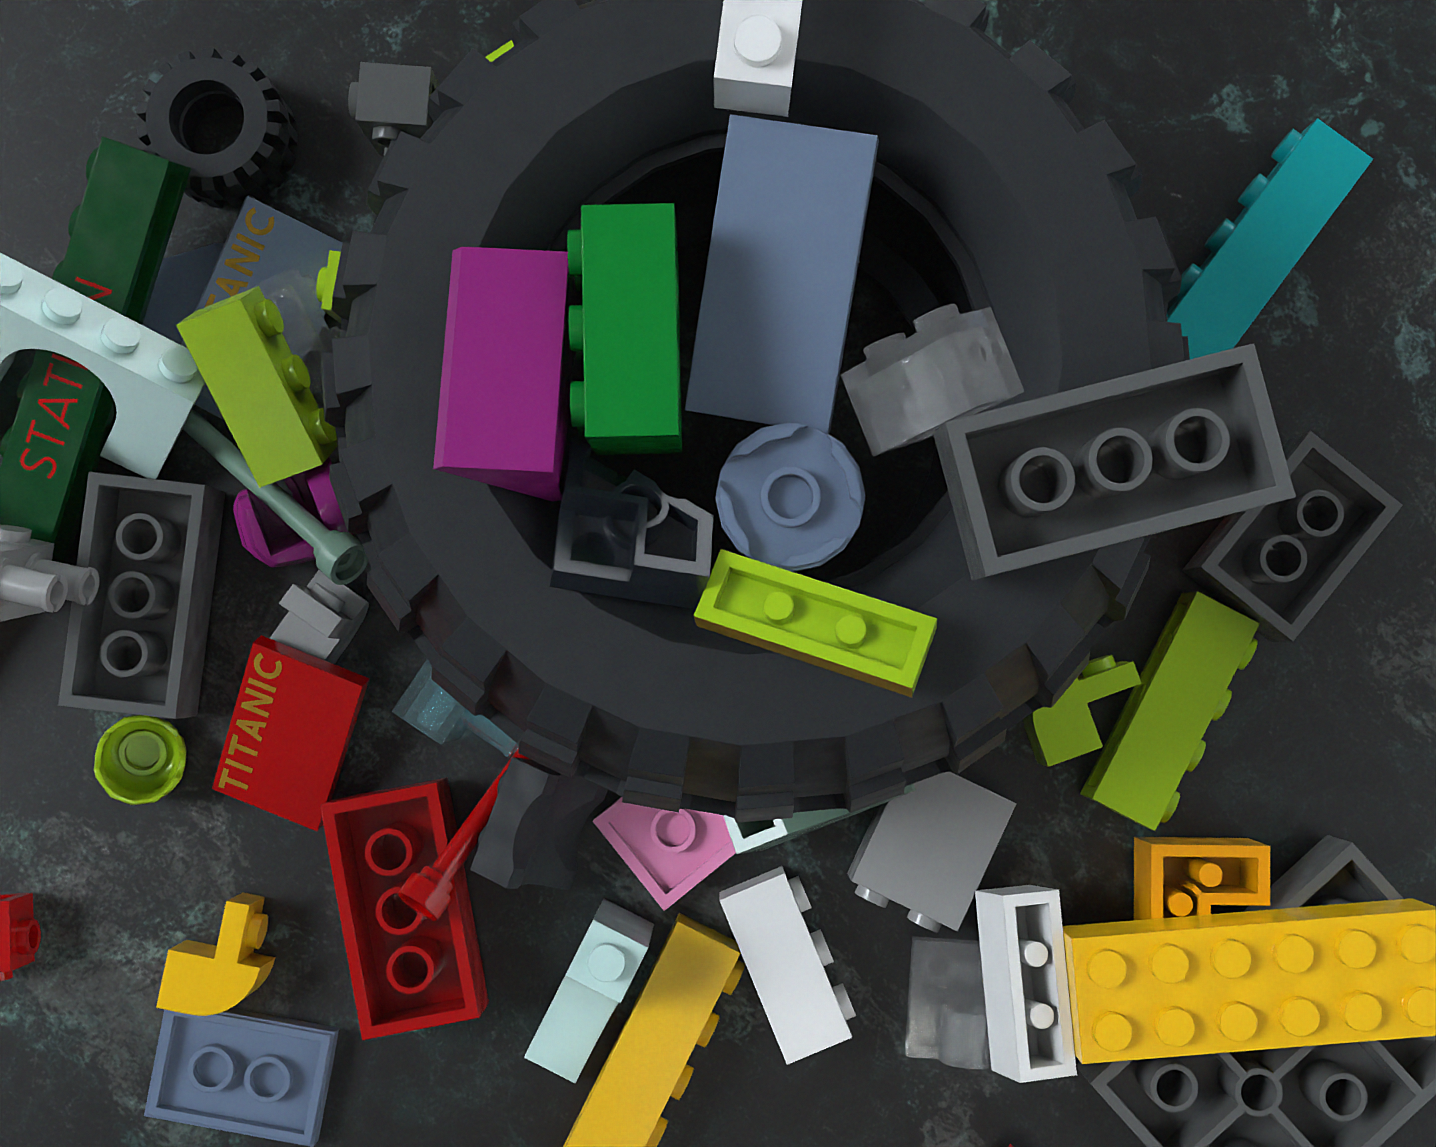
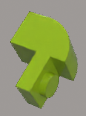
(1068, 726)

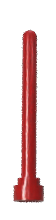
(430, 888)

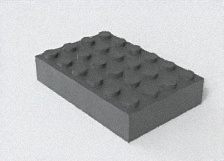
(1282, 1095)

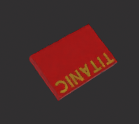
(289, 732)

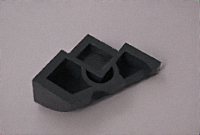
(628, 536)

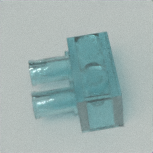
(444, 718)

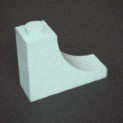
(590, 990)

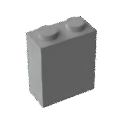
(931, 849)

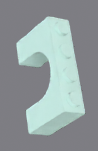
(144, 371)

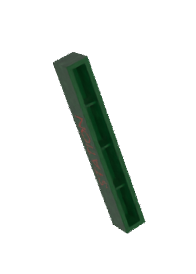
(64, 406)

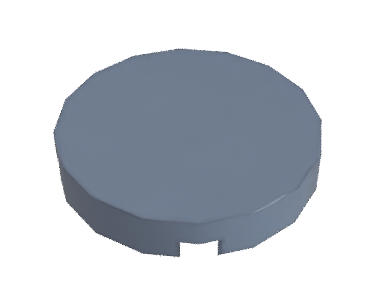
(790, 497)

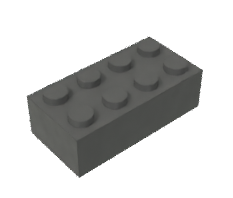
(1113, 461)
(148, 626)

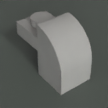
(320, 618)

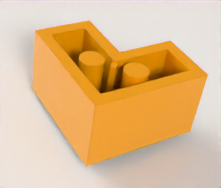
(1195, 872)

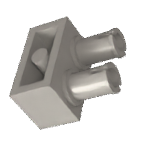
(33, 581)

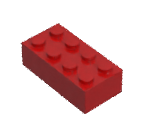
(401, 964)

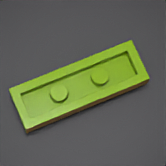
(816, 622)

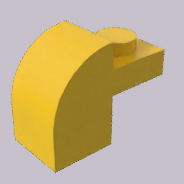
(214, 978)

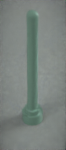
(336, 552)

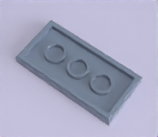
(781, 272)

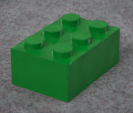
(626, 329)

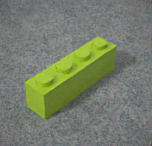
(1171, 710)

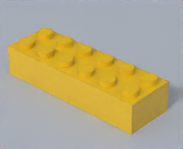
(1252, 980)

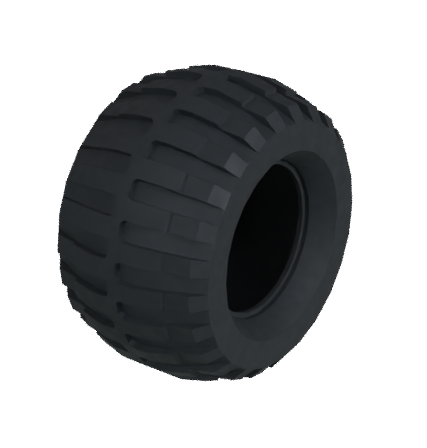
(973, 203)

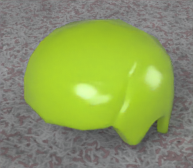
(140, 759)

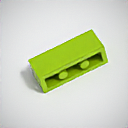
(259, 385)

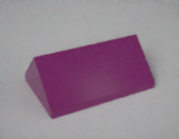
(507, 370)

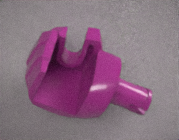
(269, 536)

